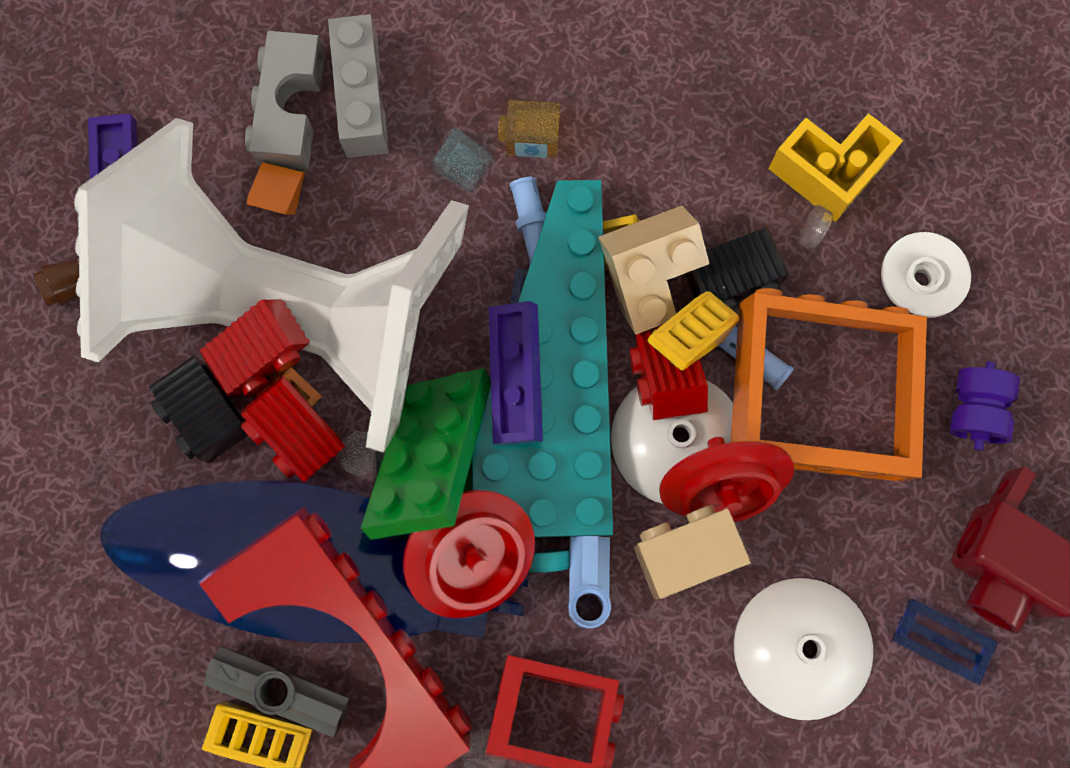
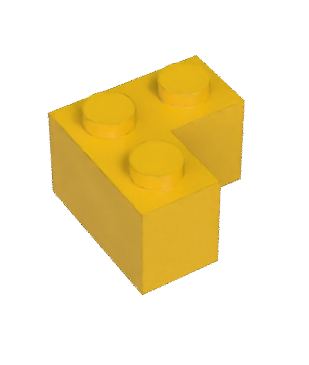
(832, 171)

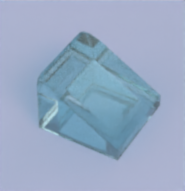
(461, 160)

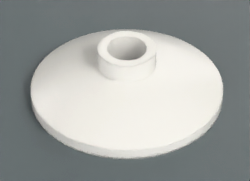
(936, 258)

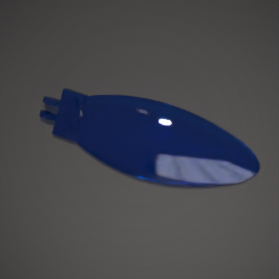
(187, 532)

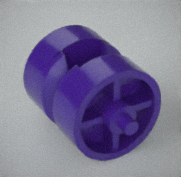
(985, 399)

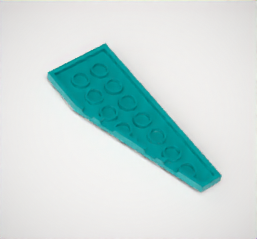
(568, 475)

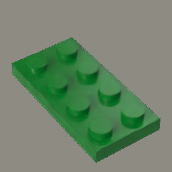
(428, 456)

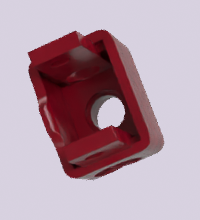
(1014, 559)

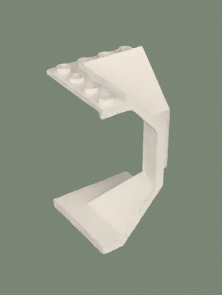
(168, 258)

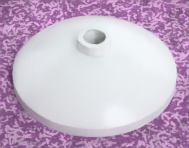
(646, 447)
(771, 653)

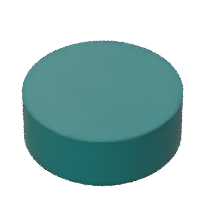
(550, 560)

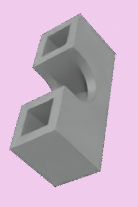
(286, 66)
(357, 86)

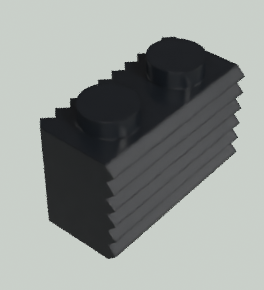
(740, 268)
(198, 410)

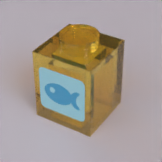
(530, 129)

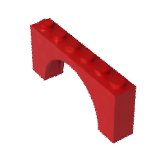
(303, 568)

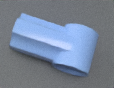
(589, 575)

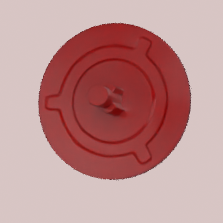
(730, 476)
(473, 563)

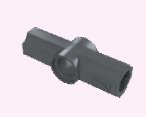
(250, 681)

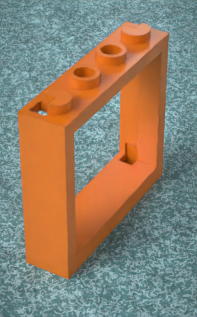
(910, 382)

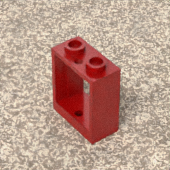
(609, 711)

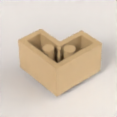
(647, 256)
(690, 553)

